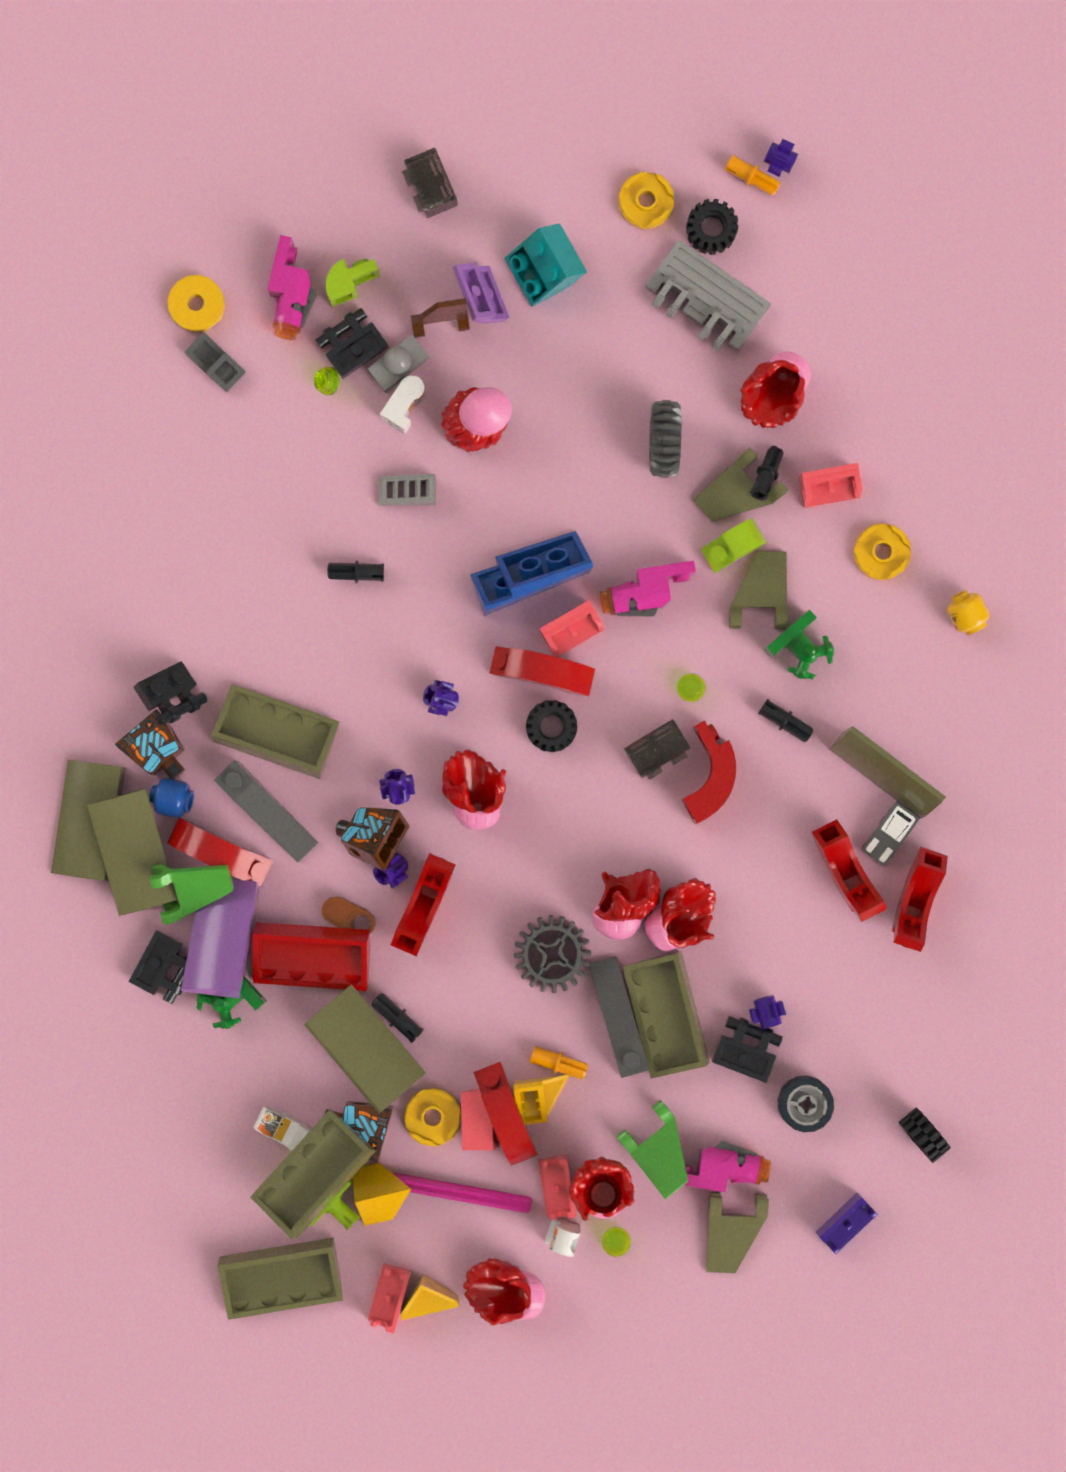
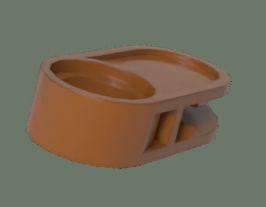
(343, 913)

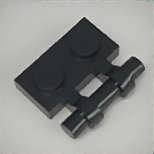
(355, 350)
(167, 685)
(156, 963)
(743, 1057)

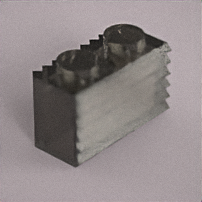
(430, 183)
(657, 749)

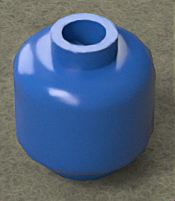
(171, 797)

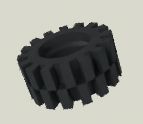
(716, 210)
(558, 709)
(924, 1135)

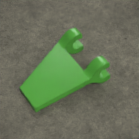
(193, 887)
(660, 1154)

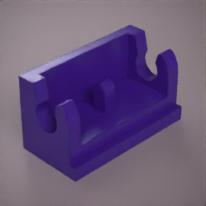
(846, 1223)

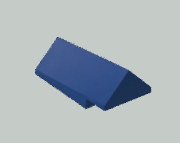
(531, 571)

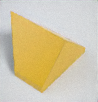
(537, 1096)
(378, 1193)
(428, 1298)

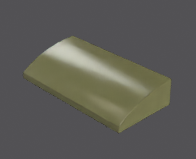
(275, 731)
(887, 772)
(76, 845)
(129, 850)
(666, 1015)
(365, 1048)
(312, 1174)
(280, 1278)

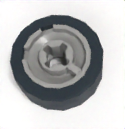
(797, 1091)

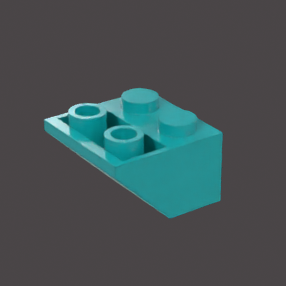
(545, 264)

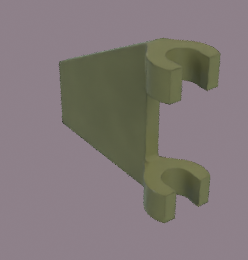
(731, 491)
(763, 588)
(732, 1234)

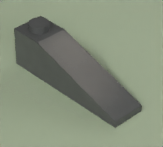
(266, 810)
(618, 1017)

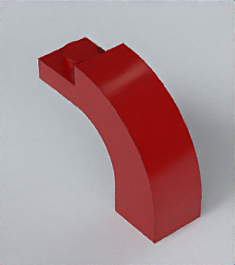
(542, 670)
(721, 778)
(218, 851)
(847, 871)
(917, 898)
(423, 904)
(505, 1114)

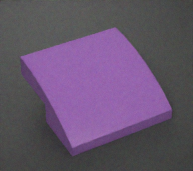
(481, 293)

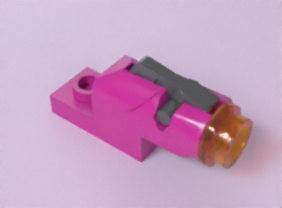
(292, 288)
(648, 594)
(725, 1163)

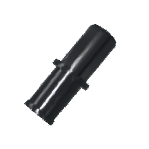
(767, 473)
(356, 571)
(786, 721)
(397, 1017)

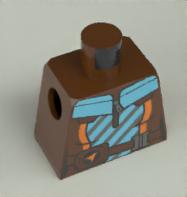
(153, 747)
(373, 835)
(367, 1123)

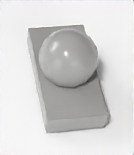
(398, 363)

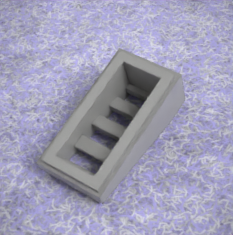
(429, 479)

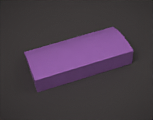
(221, 943)

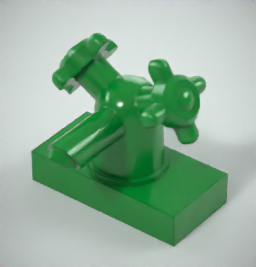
(801, 646)
(225, 1004)

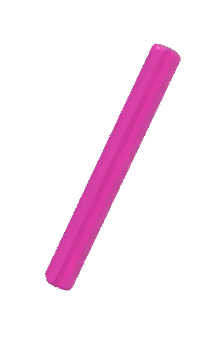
(466, 1193)

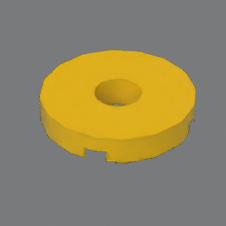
(642, 216)
(192, 287)
(868, 561)
(415, 1116)

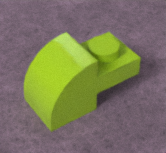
(342, 281)
(733, 545)

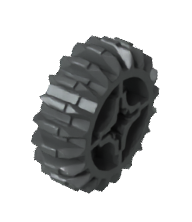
(665, 438)
(565, 934)

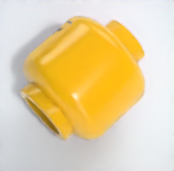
(968, 612)

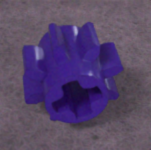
(780, 157)
(440, 698)
(397, 786)
(394, 872)
(767, 1012)

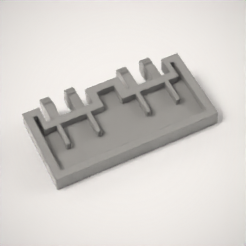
(708, 294)

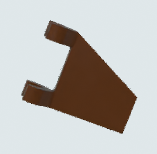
(442, 312)

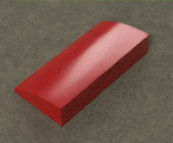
(310, 956)

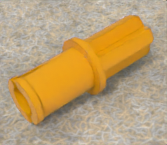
(752, 175)
(559, 1062)

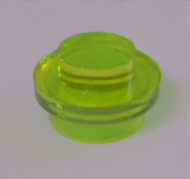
(327, 380)
(691, 687)
(616, 1241)

